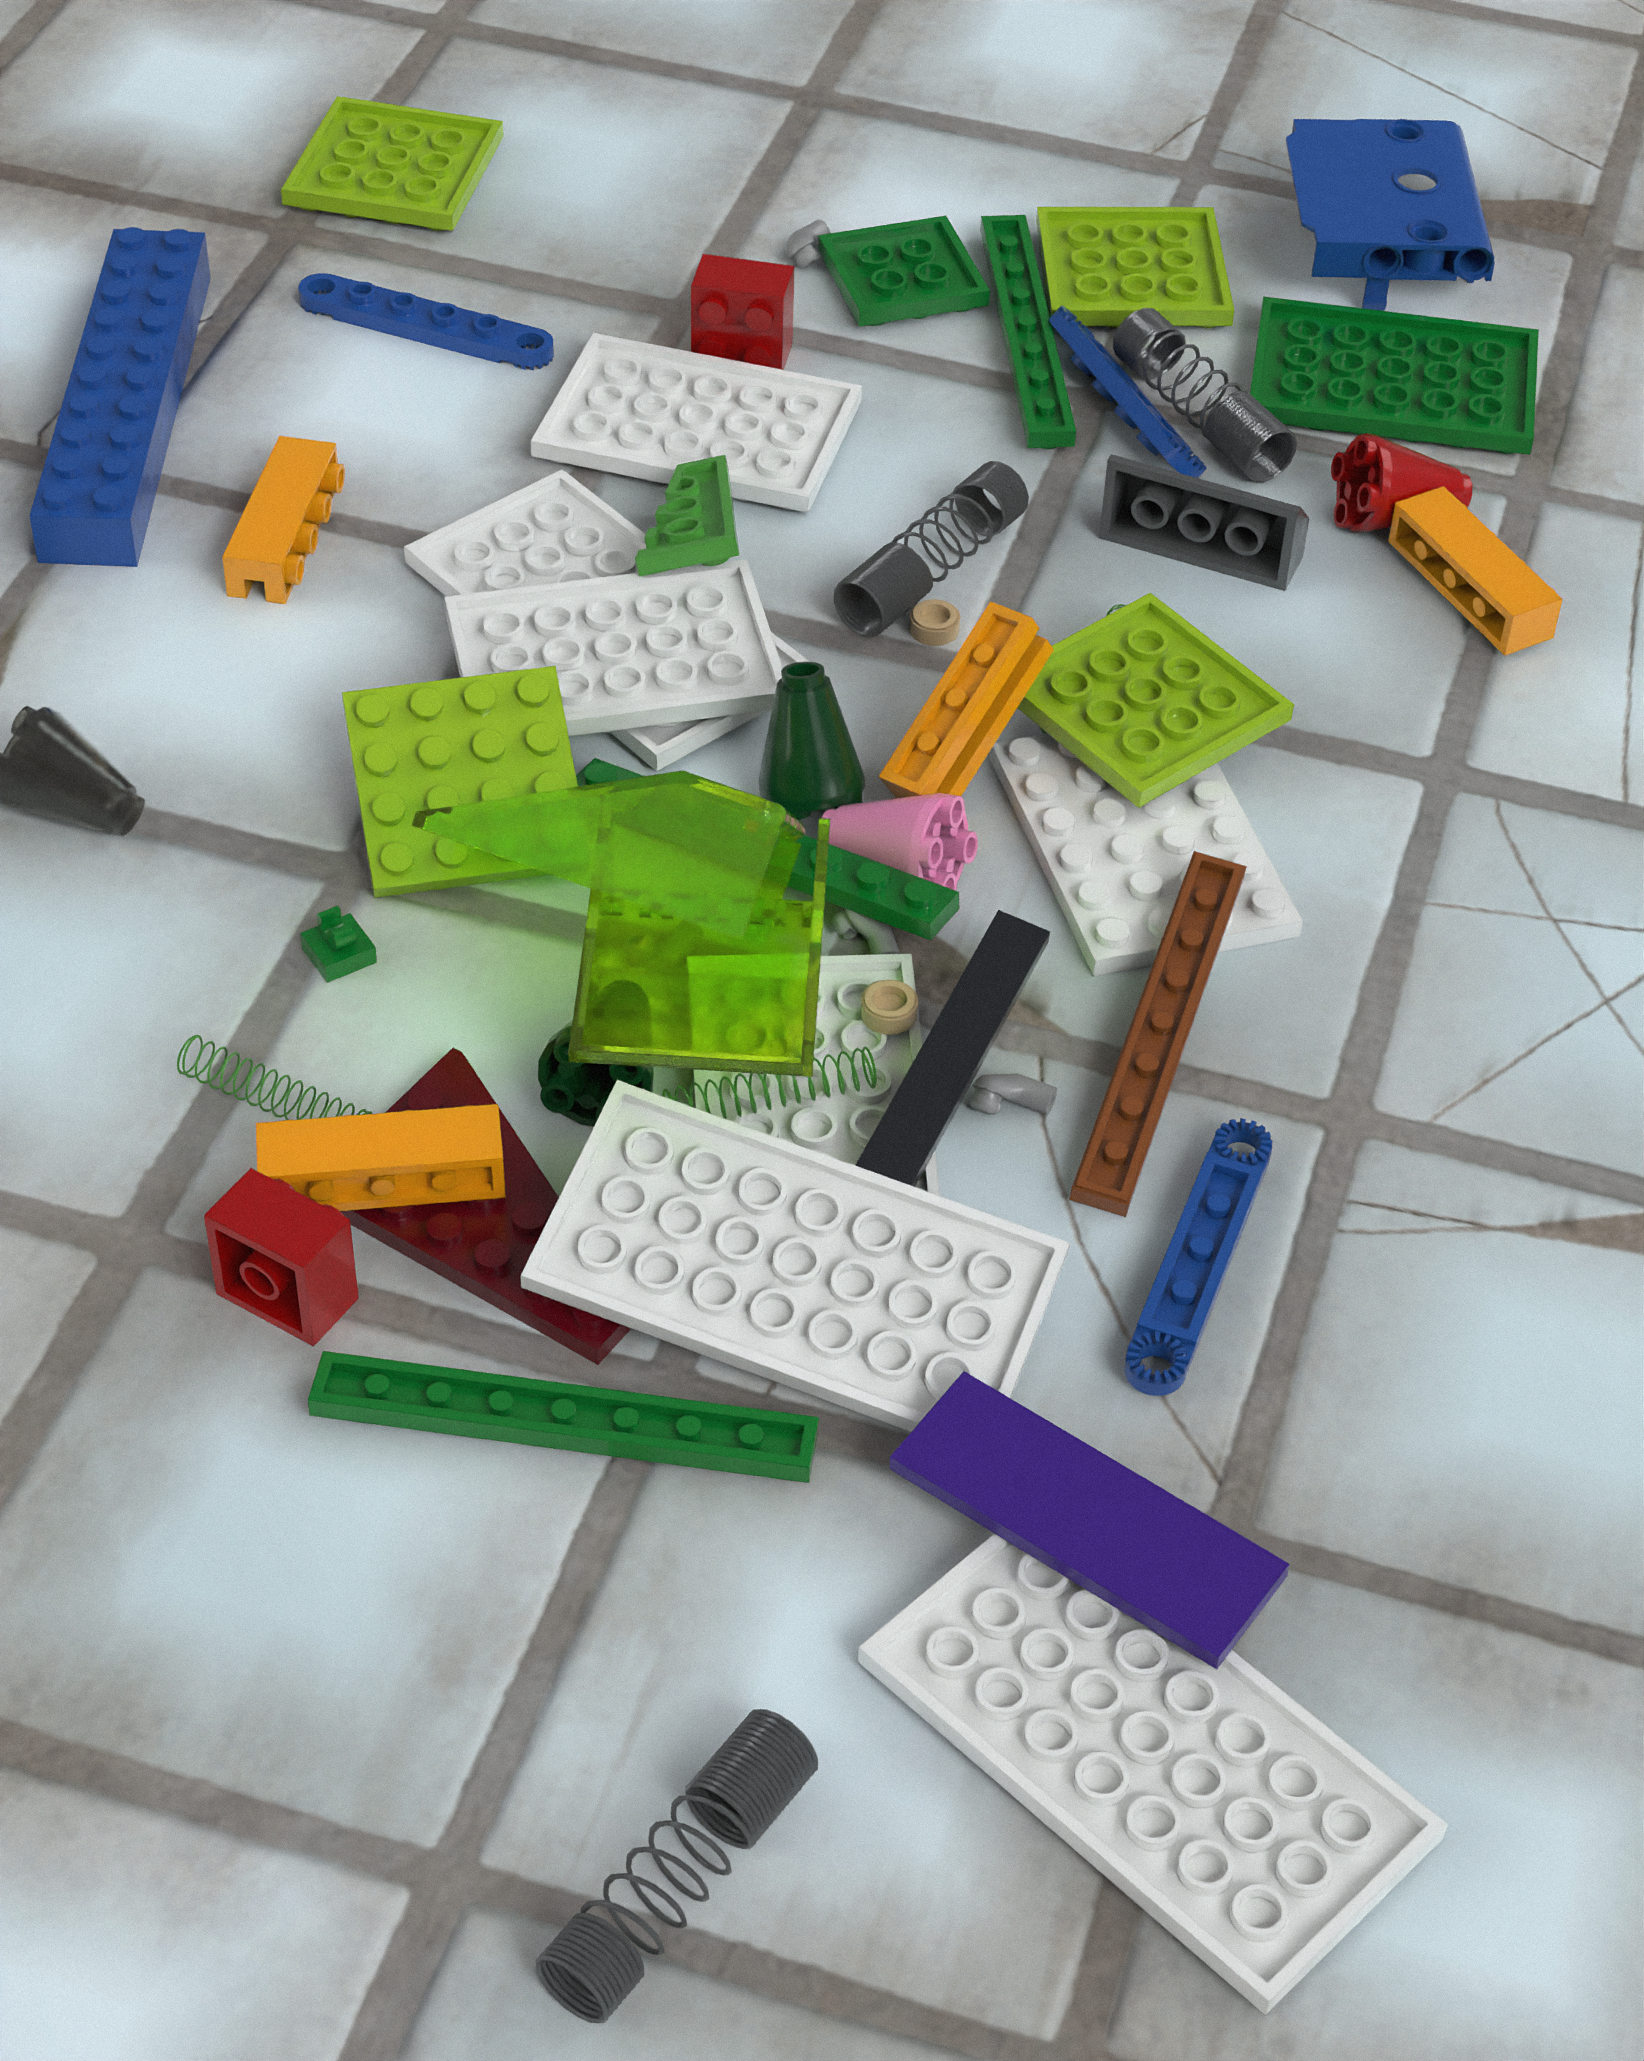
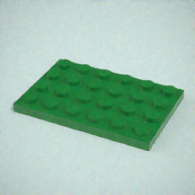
(1397, 375)

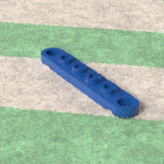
(426, 321)
(1133, 405)
(1198, 1258)

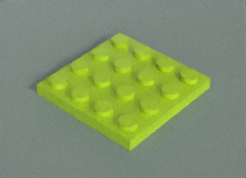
(393, 163)
(1135, 258)
(1150, 700)
(448, 748)

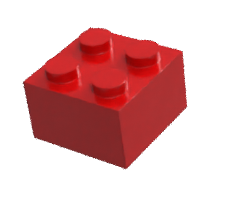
(743, 310)
(282, 1256)

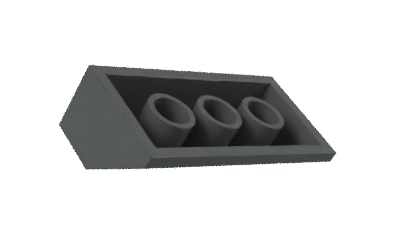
(1202, 523)

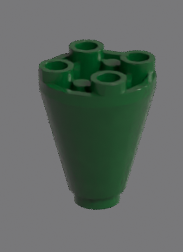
(808, 747)
(579, 1087)

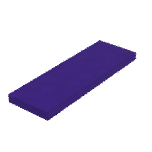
(1090, 1519)

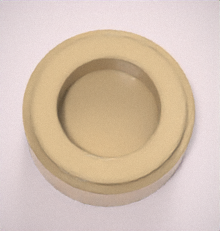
(934, 622)
(889, 1007)

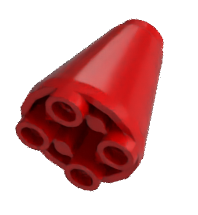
(1380, 473)

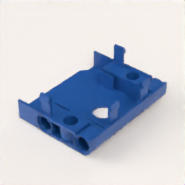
(1372, 223)

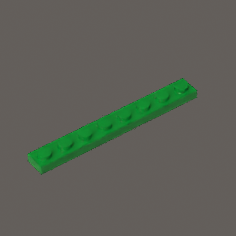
(1027, 333)
(851, 879)
(564, 1416)

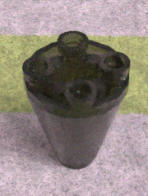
(63, 776)

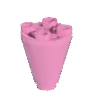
(911, 834)

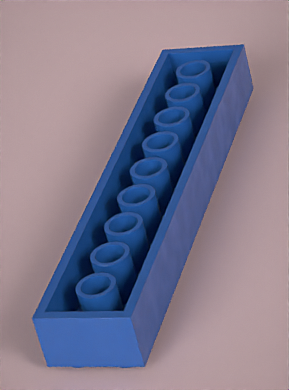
(121, 400)

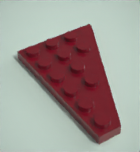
(486, 1240)

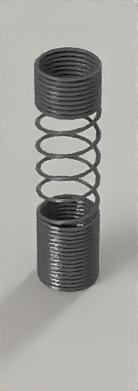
(1236, 423)
(899, 577)
(736, 1799)

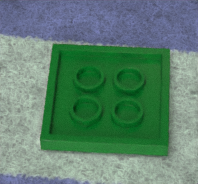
(903, 271)

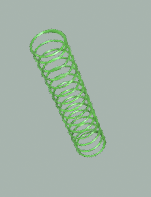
(260, 1084)
(781, 1091)

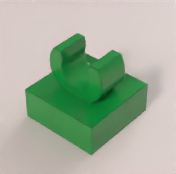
(337, 945)

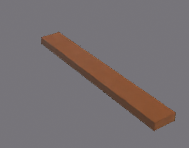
(1157, 1035)

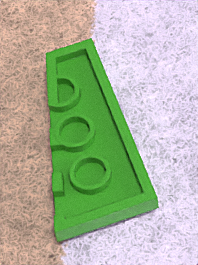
(694, 522)

